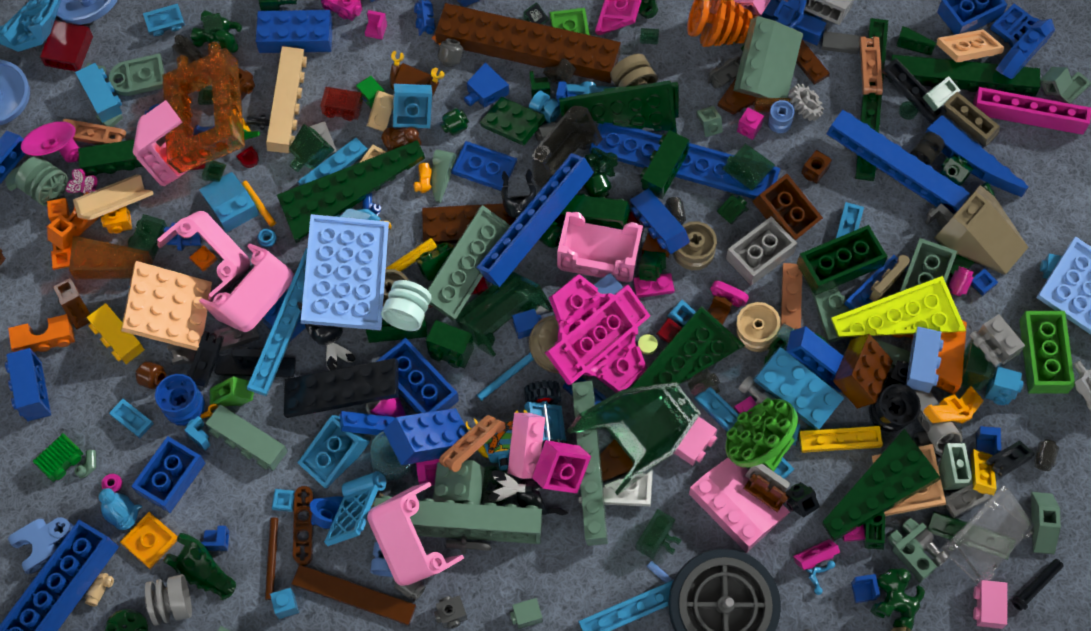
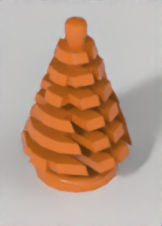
(719, 22)

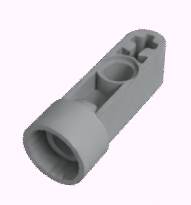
(938, 433)

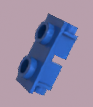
(424, 10)

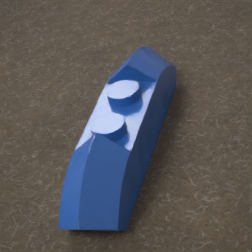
(1026, 48)

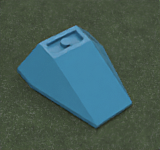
(30, 25)

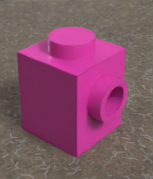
(750, 123)

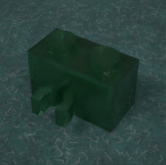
(146, 234)
(655, 535)

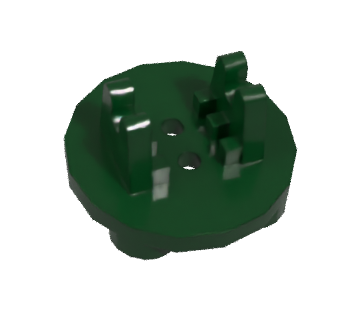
(131, 618)

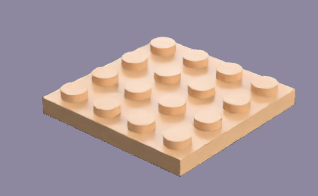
(166, 306)

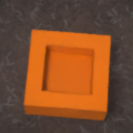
(203, 258)

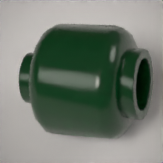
(454, 122)
(598, 185)
(552, 235)

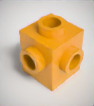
(117, 220)

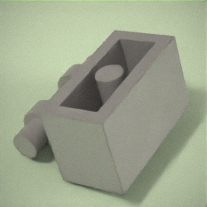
(997, 341)

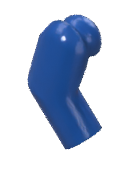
(367, 204)

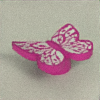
(81, 182)

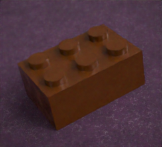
(788, 207)
(863, 371)

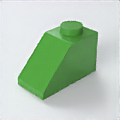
(231, 392)

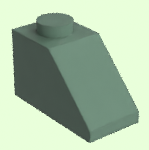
(955, 467)

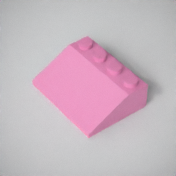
(732, 507)

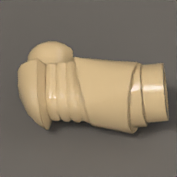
(98, 588)

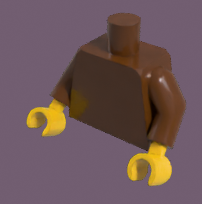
(409, 75)

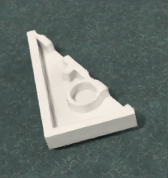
(636, 495)

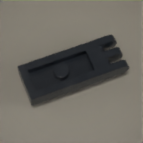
(205, 358)
(1010, 458)

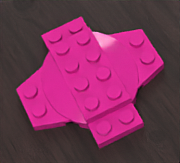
(597, 334)

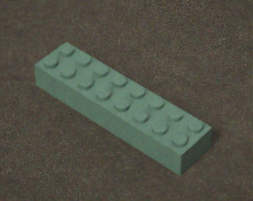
(476, 521)

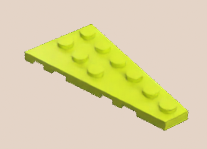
(901, 313)

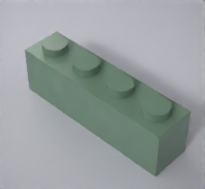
(246, 437)

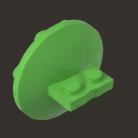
(762, 435)

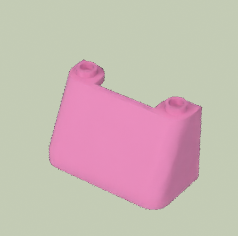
(598, 249)

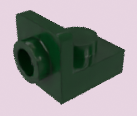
(733, 208)

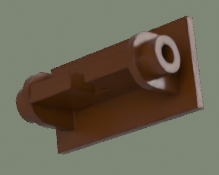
(771, 497)

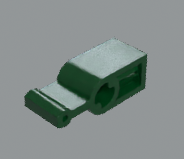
(879, 528)

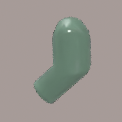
(88, 467)

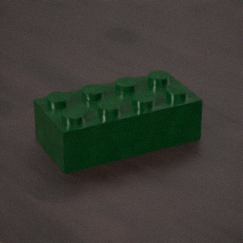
(841, 260)

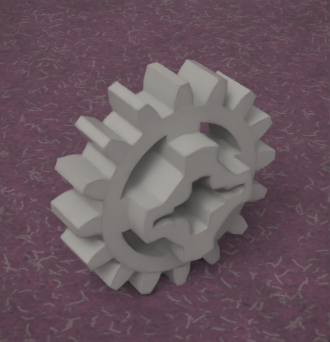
(806, 102)

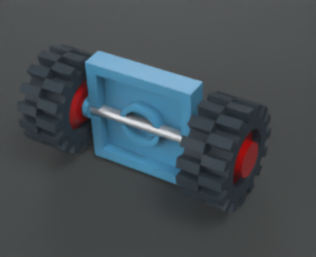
(540, 401)

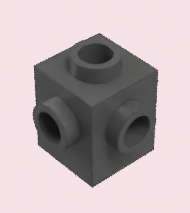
(457, 613)

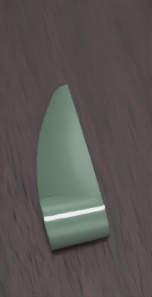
(441, 172)

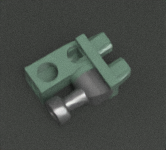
(912, 547)

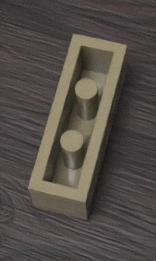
(971, 119)

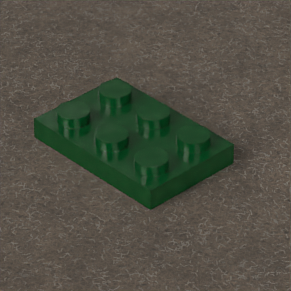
(512, 121)

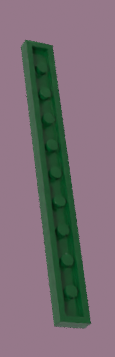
(872, 103)

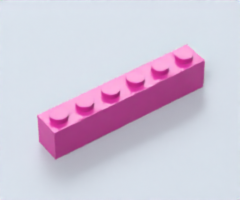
(1033, 110)

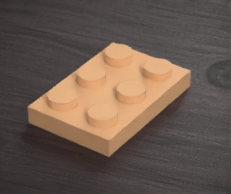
(970, 45)

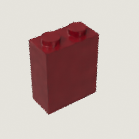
(66, 46)

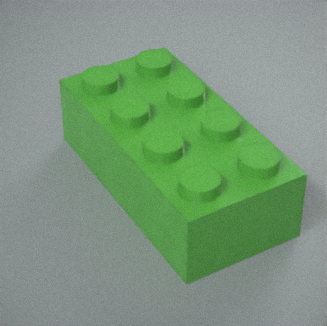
(1047, 352)

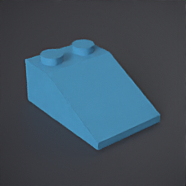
(229, 202)
(332, 452)

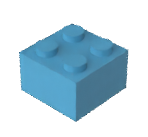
(412, 105)

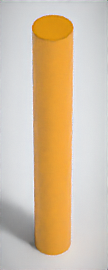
(259, 205)

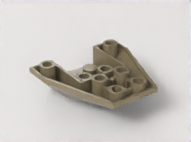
(983, 233)

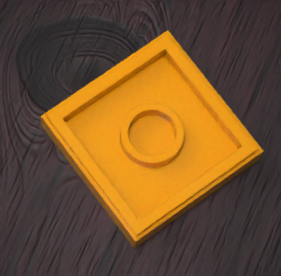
(149, 540)

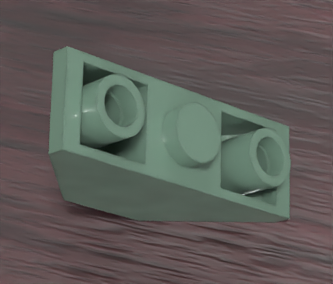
(1046, 522)

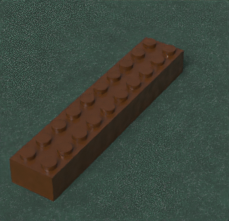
(528, 42)

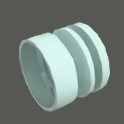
(406, 305)

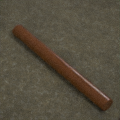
(271, 562)

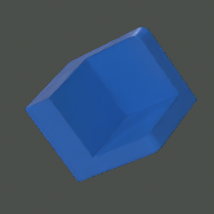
(988, 440)
(216, 539)
(865, 588)

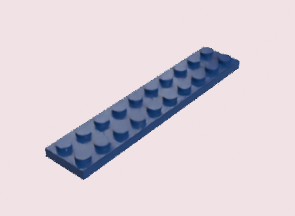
(700, 165)

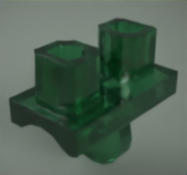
(602, 161)

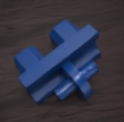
(181, 242)

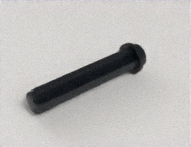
(1020, 602)

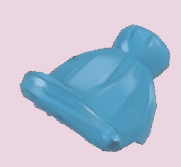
(118, 509)

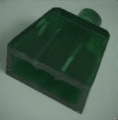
(309, 149)

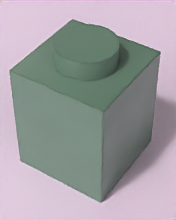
(1056, 81)
(526, 613)

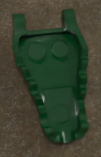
(200, 568)

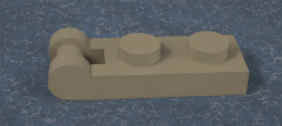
(889, 278)

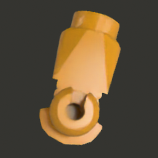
(424, 178)

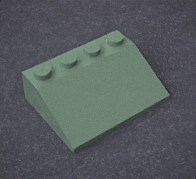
(768, 59)

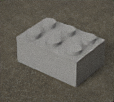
(761, 251)

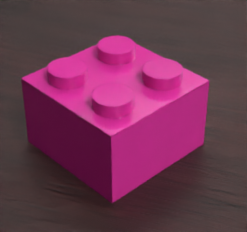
(561, 467)

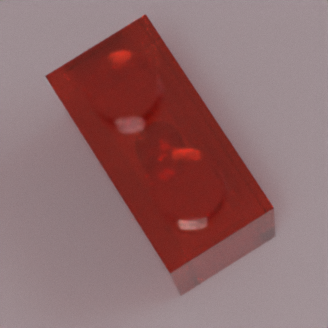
(341, 103)

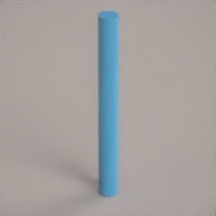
(504, 377)

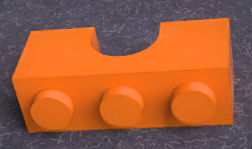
(62, 230)
(59, 334)

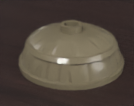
(543, 338)

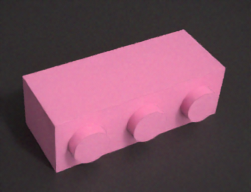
(525, 444)

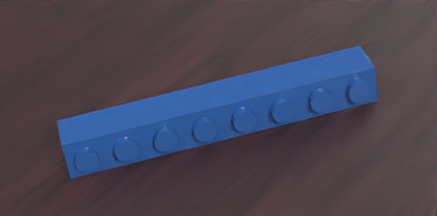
(897, 162)
(535, 219)

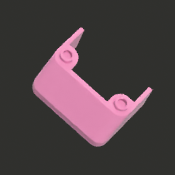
(146, 150)
(235, 260)
(254, 294)
(400, 542)

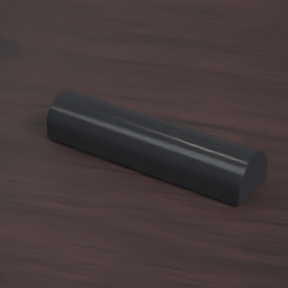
(911, 89)

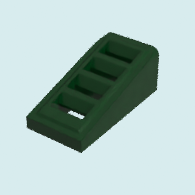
(915, 42)

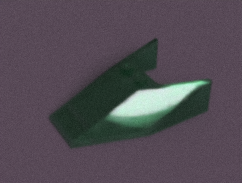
(644, 422)

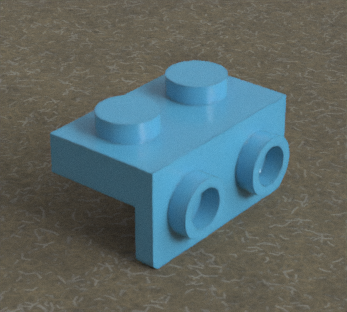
(164, 19)

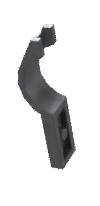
(232, 338)

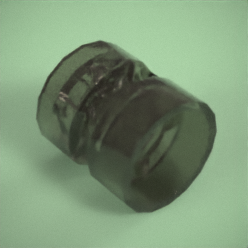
(928, 148)

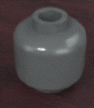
(450, 52)

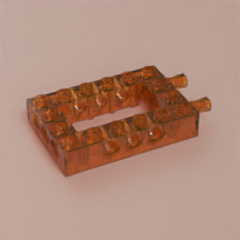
(227, 136)

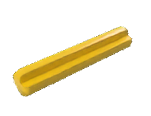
(411, 257)

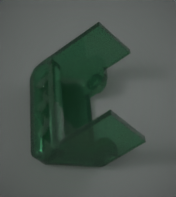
(496, 307)

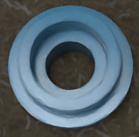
(266, 233)

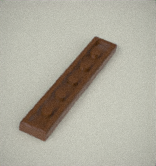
(354, 595)

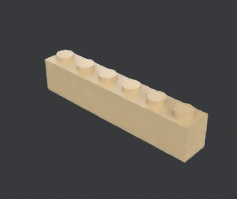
(285, 99)

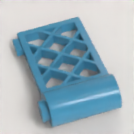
(360, 495)

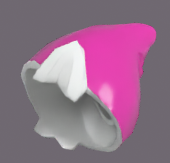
(388, 407)

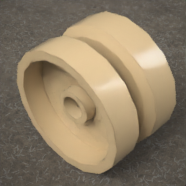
(757, 326)

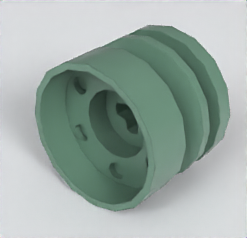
(41, 180)

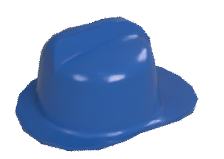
(324, 511)

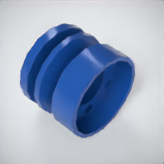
(179, 399)

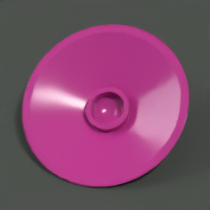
(48, 138)

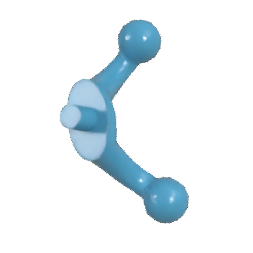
(830, 565)

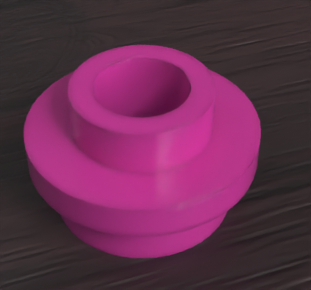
(117, 485)

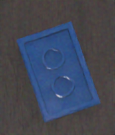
(483, 165)

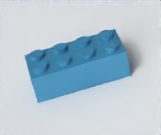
(793, 382)

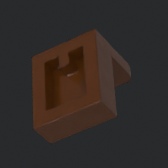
(720, 308)

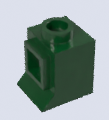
(652, 265)

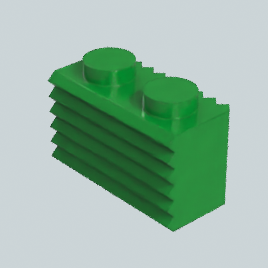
(58, 458)

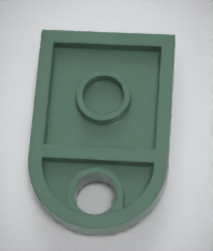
(138, 75)

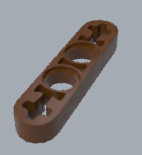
(302, 526)

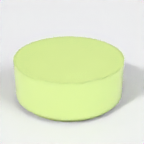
(647, 344)

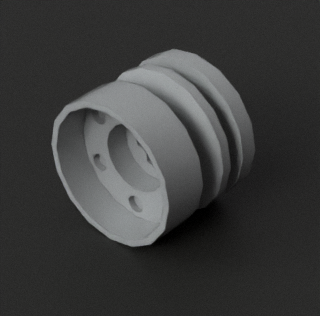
(163, 600)

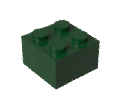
(450, 344)

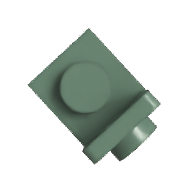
(710, 120)

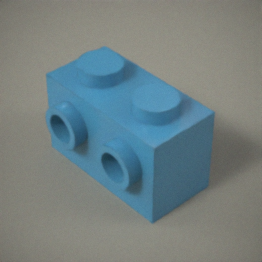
(1004, 386)

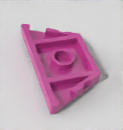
(616, 15)

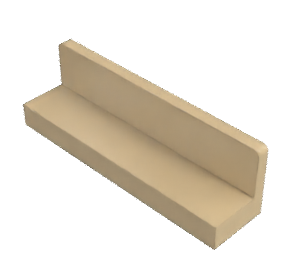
(111, 198)

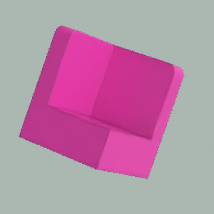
(376, 24)
(427, 471)

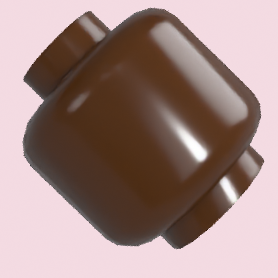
(150, 375)

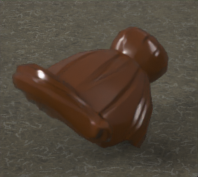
(399, 137)

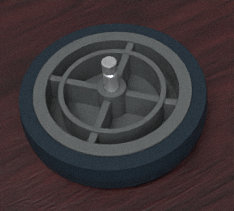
(724, 594)

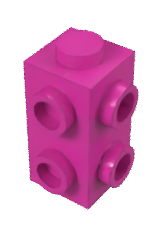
(344, 8)

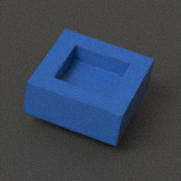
(984, 282)

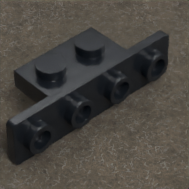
(245, 360)

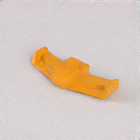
(955, 409)

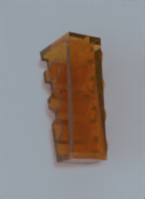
(104, 260)

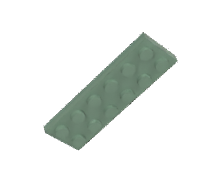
(459, 272)

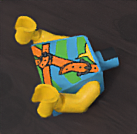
(498, 446)

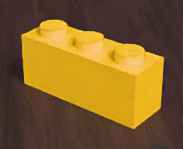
(109, 326)

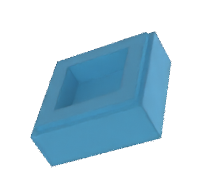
(283, 500)

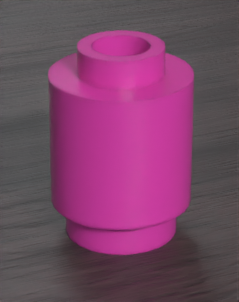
(70, 152)
(961, 281)

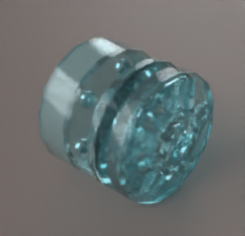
(380, 450)

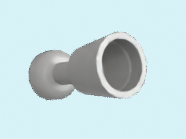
(748, 386)

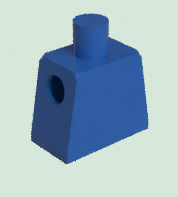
(485, 87)

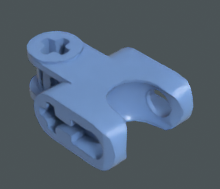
(44, 540)

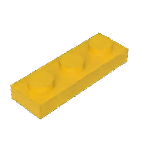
(982, 474)

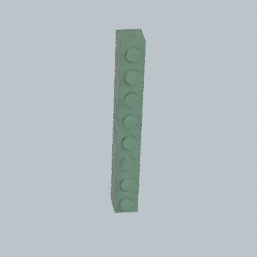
(592, 483)

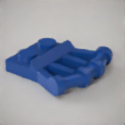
(1011, 24)

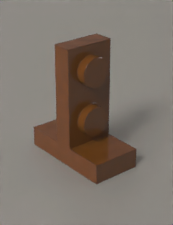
(72, 303)

